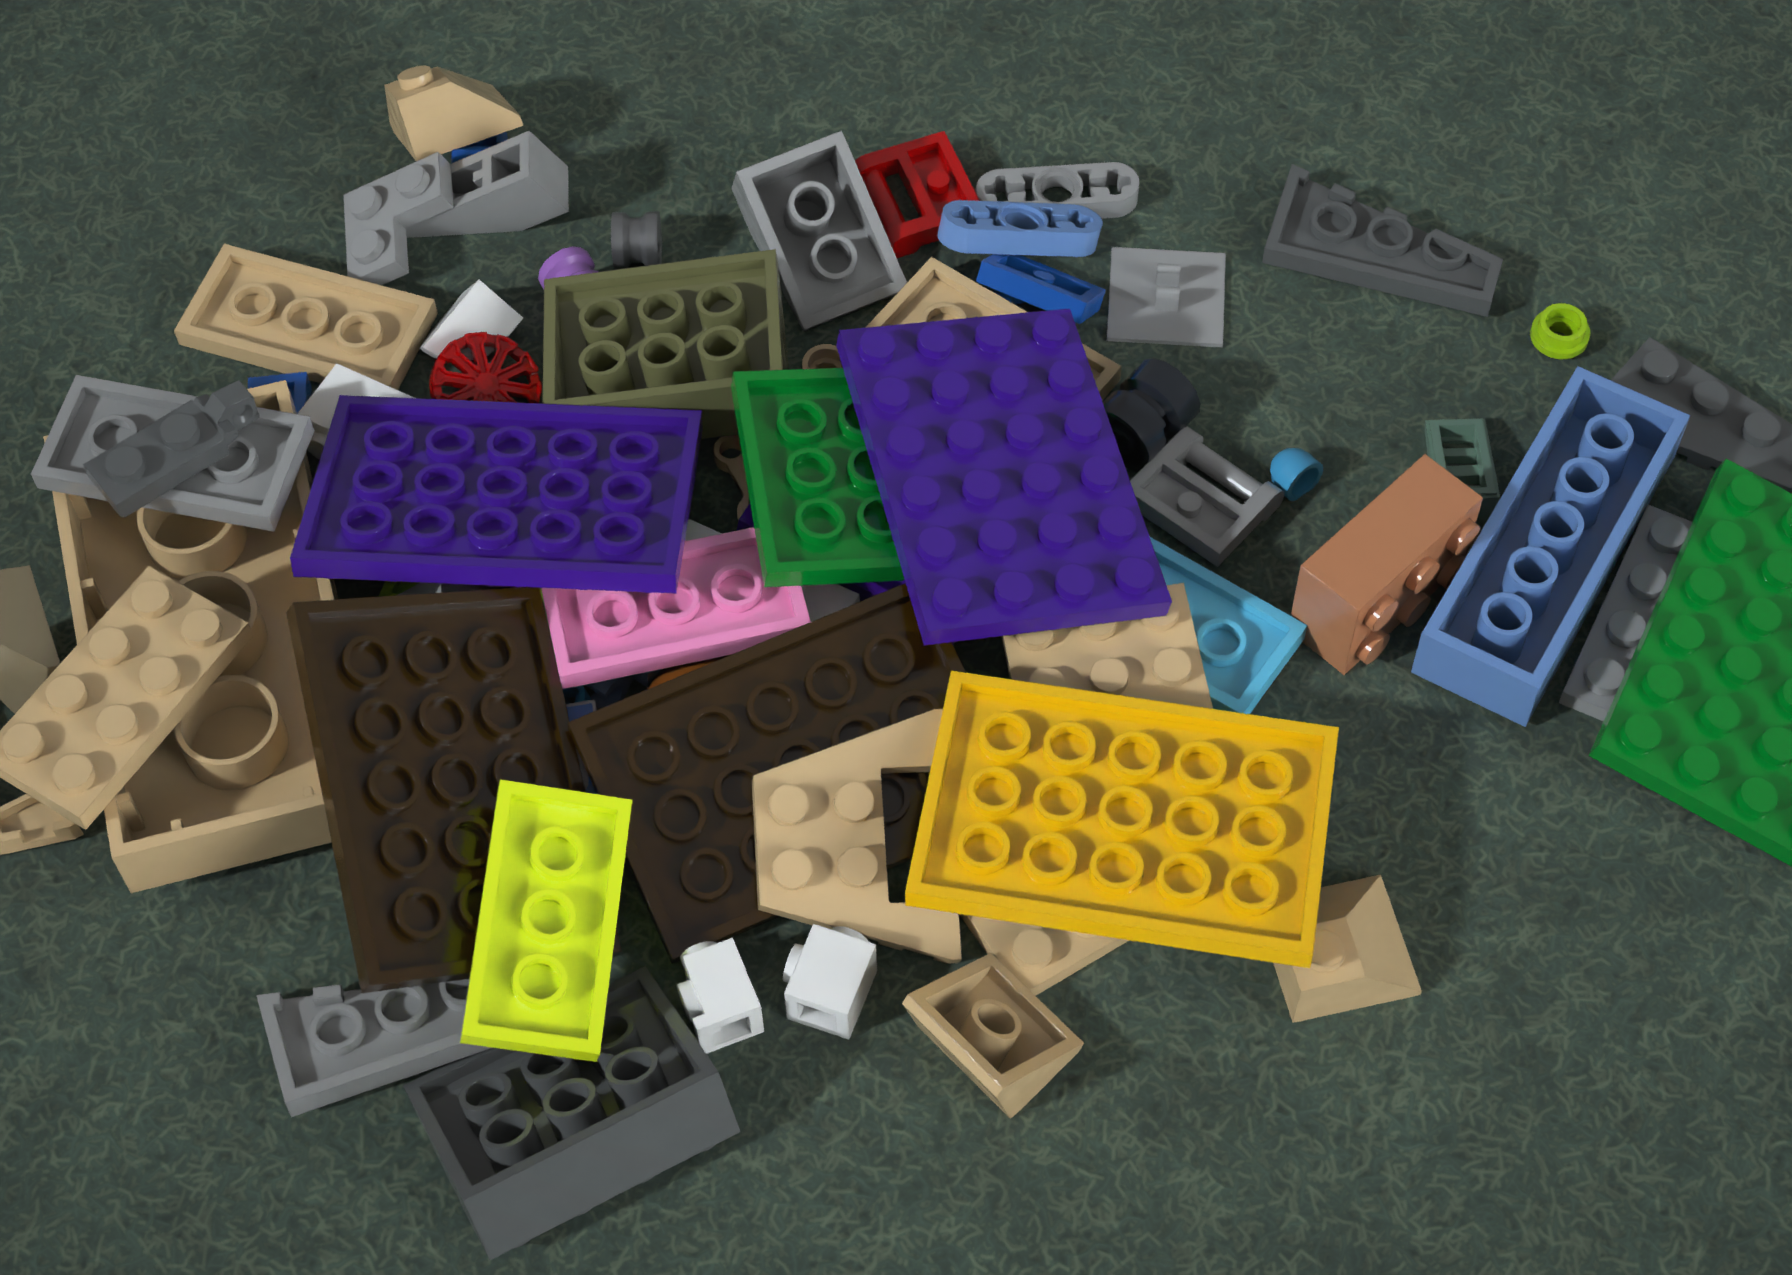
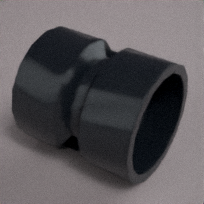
(1149, 410)

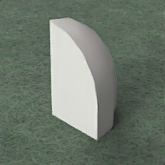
(473, 312)

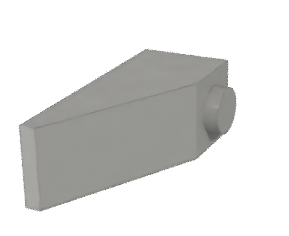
(502, 190)

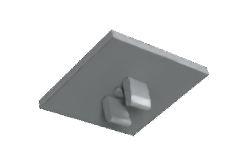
(1166, 297)

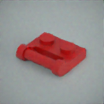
(931, 179)

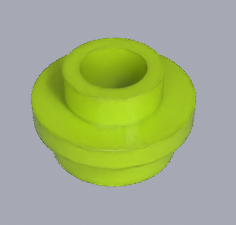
(1563, 319)

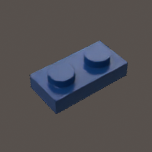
(1029, 281)

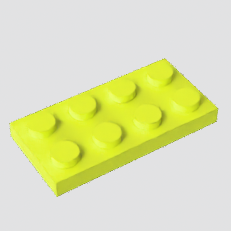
(547, 922)

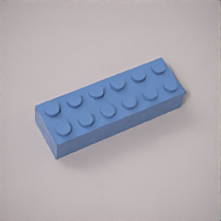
(1549, 546)

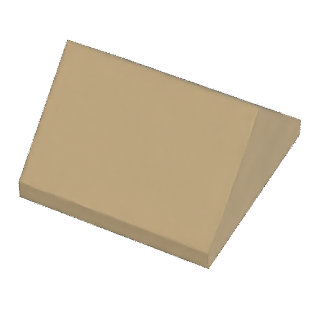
(994, 1031)

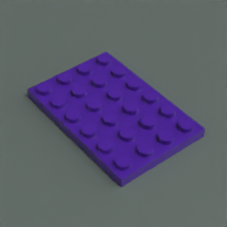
(1000, 476)
(501, 494)

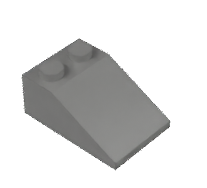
(823, 230)

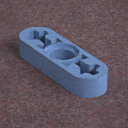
(1019, 228)

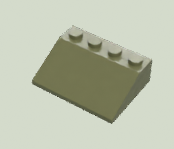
(664, 335)

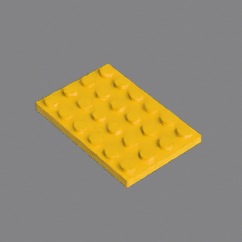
(1126, 819)

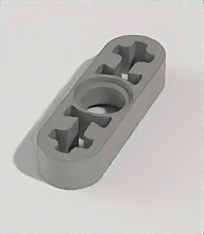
(1071, 177)

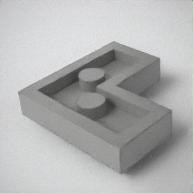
(384, 210)

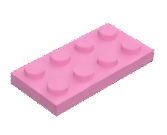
(713, 615)

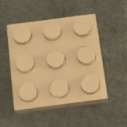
(1126, 658)

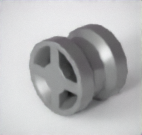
(636, 239)

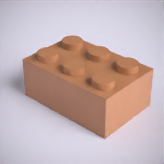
(1386, 564)

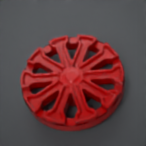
(482, 379)

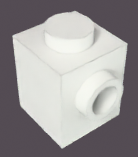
(829, 979)

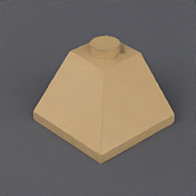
(445, 110)
(1355, 955)

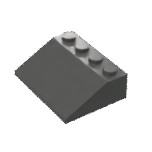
(557, 1135)

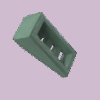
(1483, 473)

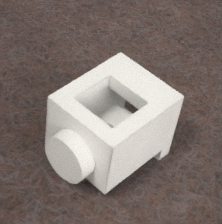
(719, 995)

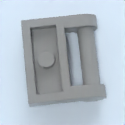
(1196, 509)

